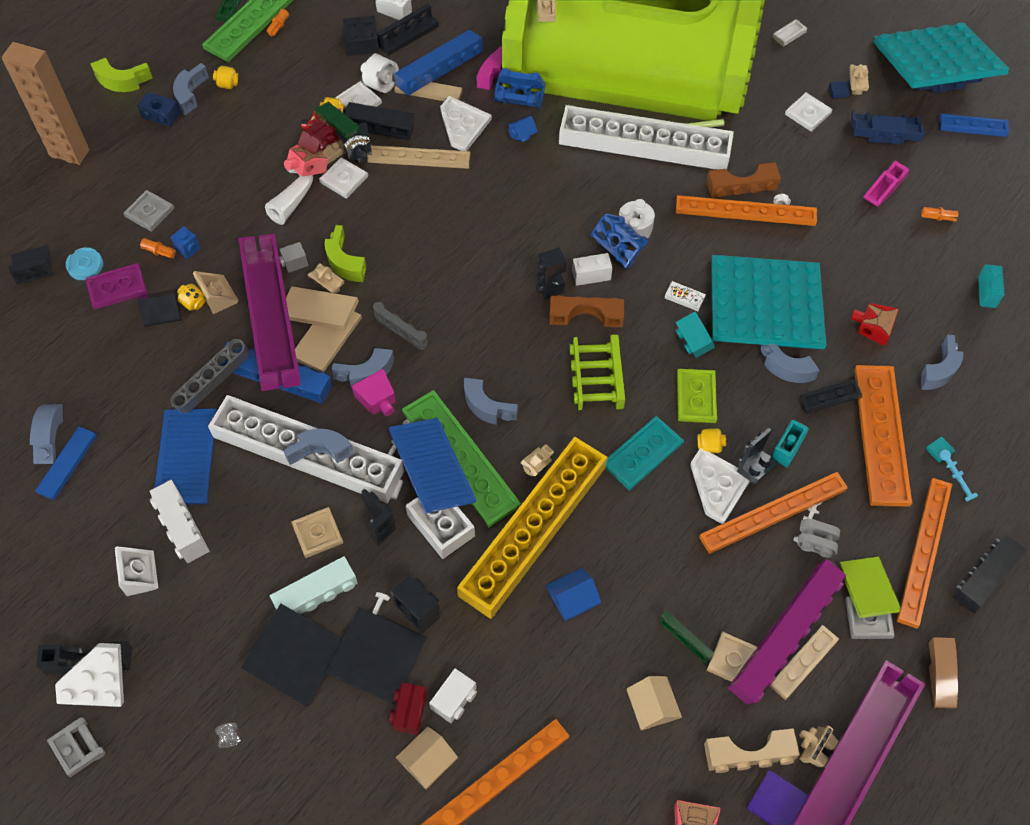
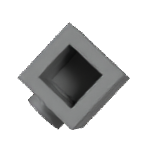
(293, 257)

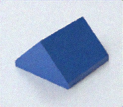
(574, 594)

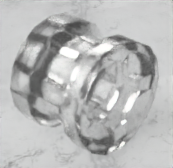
(227, 735)

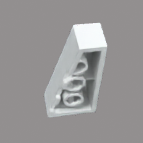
(178, 521)

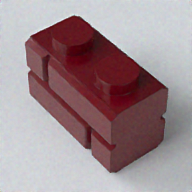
(317, 137)
(409, 708)

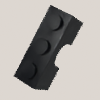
(549, 275)

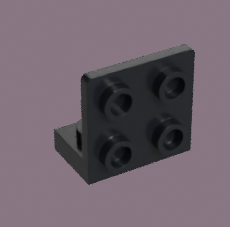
(31, 265)
(756, 463)
(382, 523)

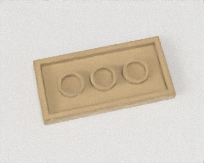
(320, 307)
(323, 343)

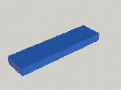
(974, 125)
(66, 463)

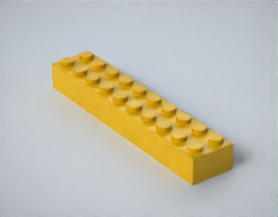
(531, 528)

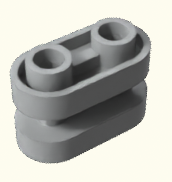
(818, 537)

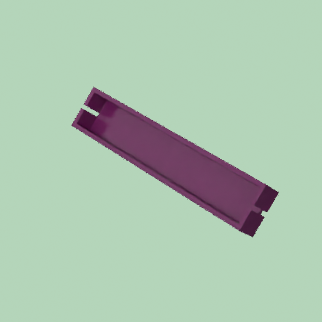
(269, 313)
(861, 749)

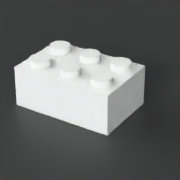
(443, 529)

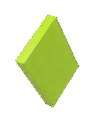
(696, 395)
(869, 587)

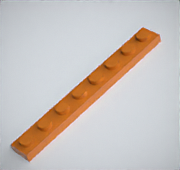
(746, 210)
(773, 512)
(924, 553)
(500, 776)

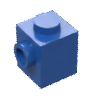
(522, 128)
(185, 242)

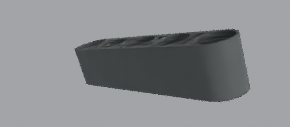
(201, 379)

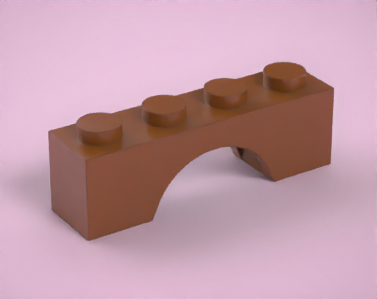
(722, 183)
(607, 310)

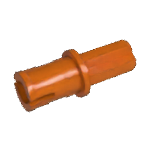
(277, 22)
(939, 214)
(157, 248)

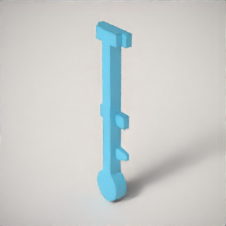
(945, 455)

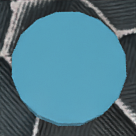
(84, 263)

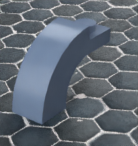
(185, 85)
(379, 360)
(789, 368)
(940, 374)
(483, 406)
(43, 432)
(319, 441)

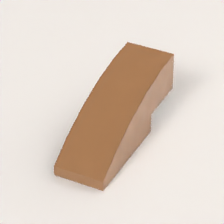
(943, 672)

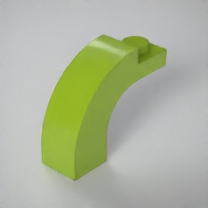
(120, 79)
(344, 265)

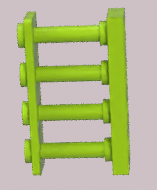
(615, 379)

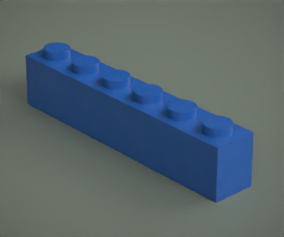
(438, 62)
(313, 384)

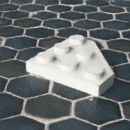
(463, 122)
(717, 484)
(94, 679)

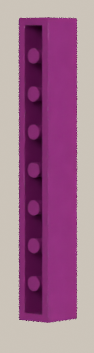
(787, 632)

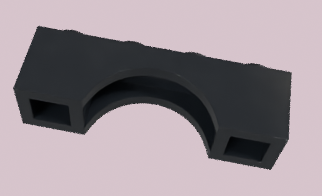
(62, 659)

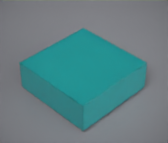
(938, 446)

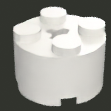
(379, 73)
(638, 216)

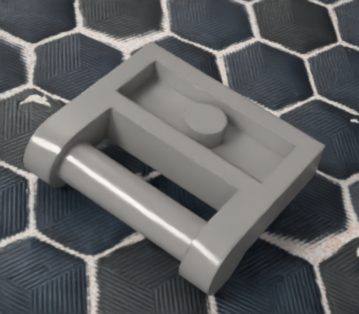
(69, 751)

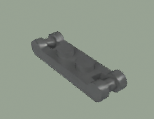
(403, 329)

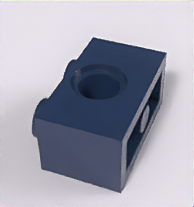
(158, 109)

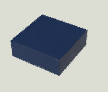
(839, 89)

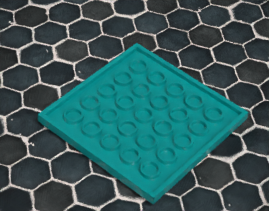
(940, 55)
(767, 302)

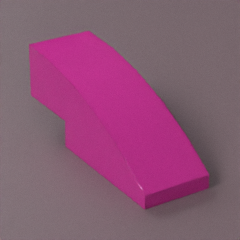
(490, 70)
(887, 184)

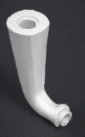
(285, 203)

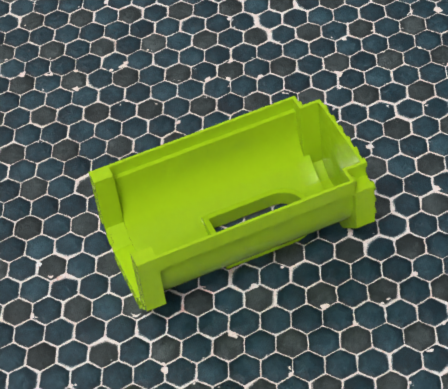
(639, 53)

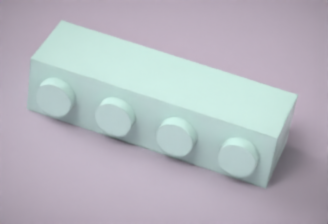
(316, 587)

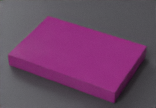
(116, 286)

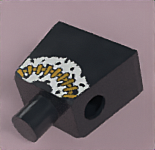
(356, 146)

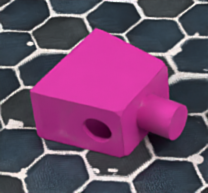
(375, 393)

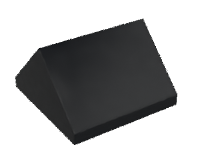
(159, 308)

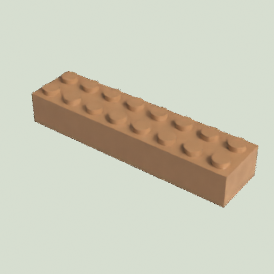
(45, 102)

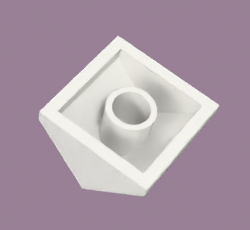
(136, 570)

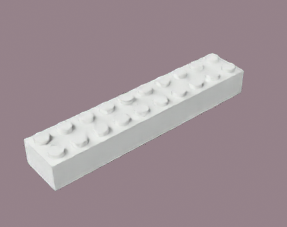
(646, 137)
(271, 433)

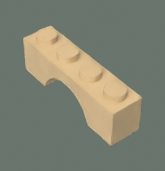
(724, 754)

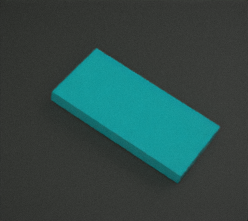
(643, 453)

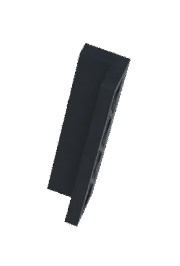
(407, 33)

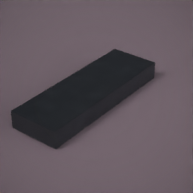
(831, 396)

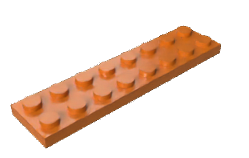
(882, 437)

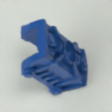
(523, 82)
(624, 233)

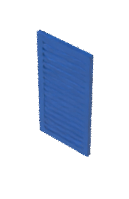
(186, 453)
(432, 465)

